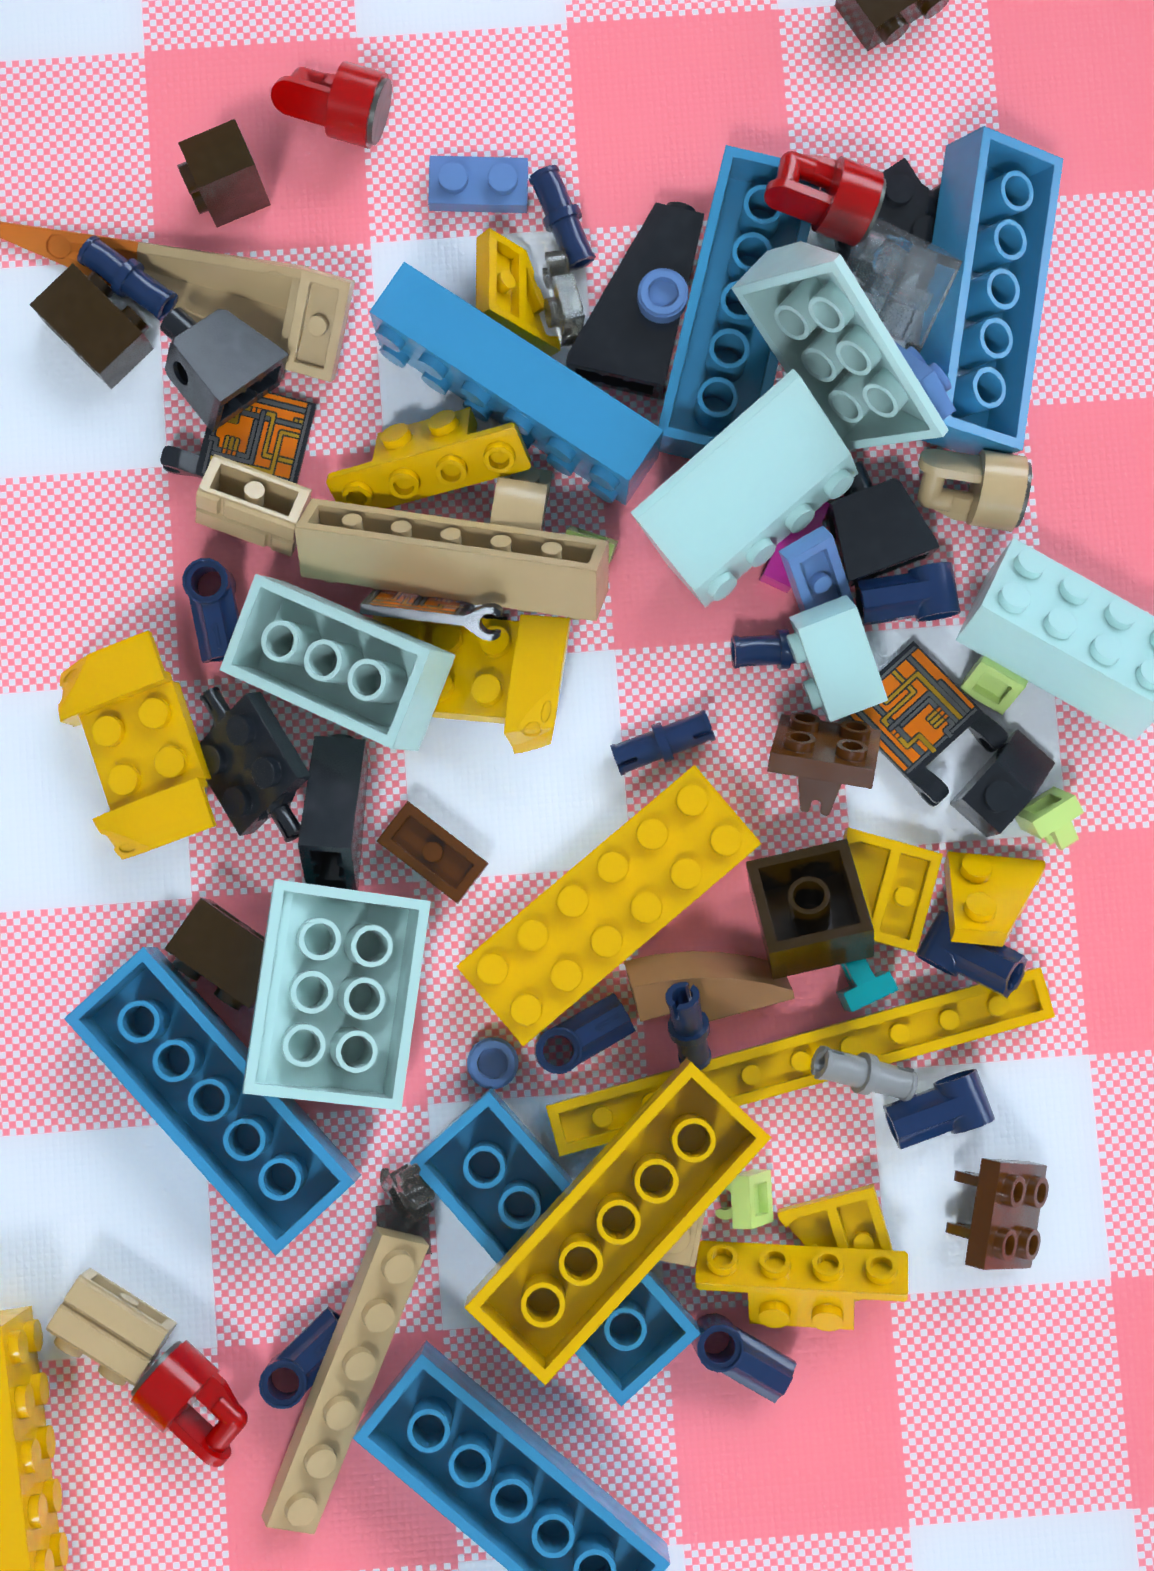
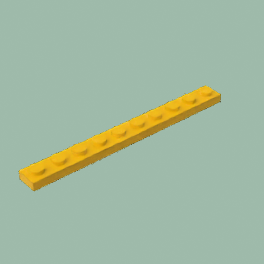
(786, 1062)

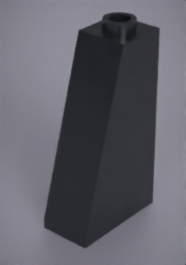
(618, 342)

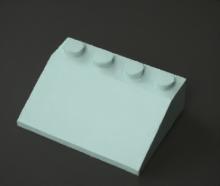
(836, 342)
(747, 490)
(336, 996)

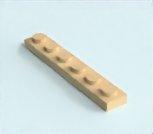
(344, 1381)

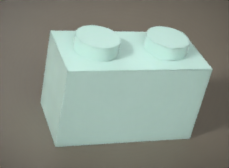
(837, 659)

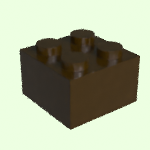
(810, 909)

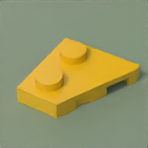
(509, 291)
(895, 885)
(987, 895)
(840, 1220)

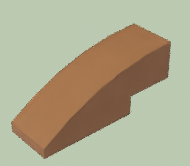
(725, 982)

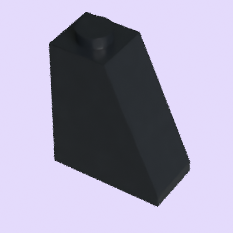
(334, 812)

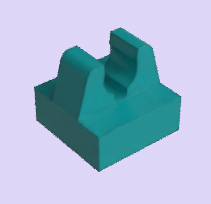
(864, 985)

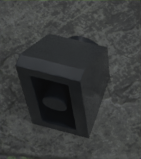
(1003, 785)

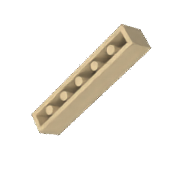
(453, 559)

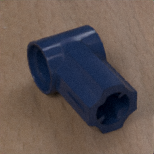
(922, 594)
(214, 614)
(987, 965)
(588, 1033)
(952, 1105)
(303, 1357)
(745, 1358)

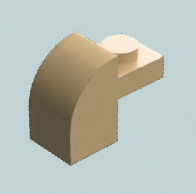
(522, 499)

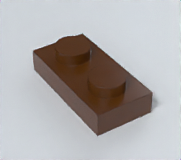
(432, 852)

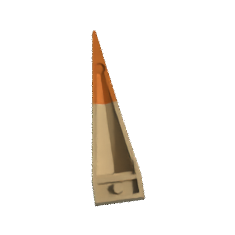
(283, 301)

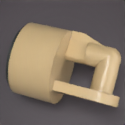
(996, 489)

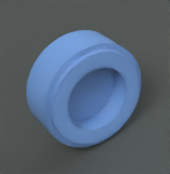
(662, 295)
(492, 1063)

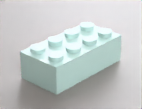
(1066, 637)
(337, 663)

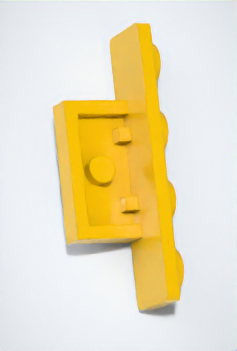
(431, 460)
(802, 1282)

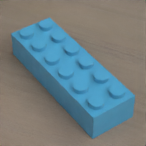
(999, 221)
(720, 353)
(514, 383)
(190, 1080)
(498, 1187)
(500, 1476)

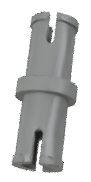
(864, 1073)

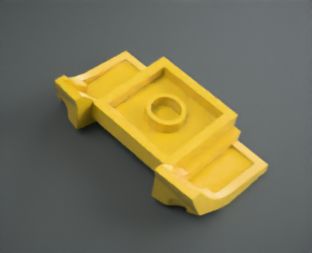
(502, 679)
(139, 745)

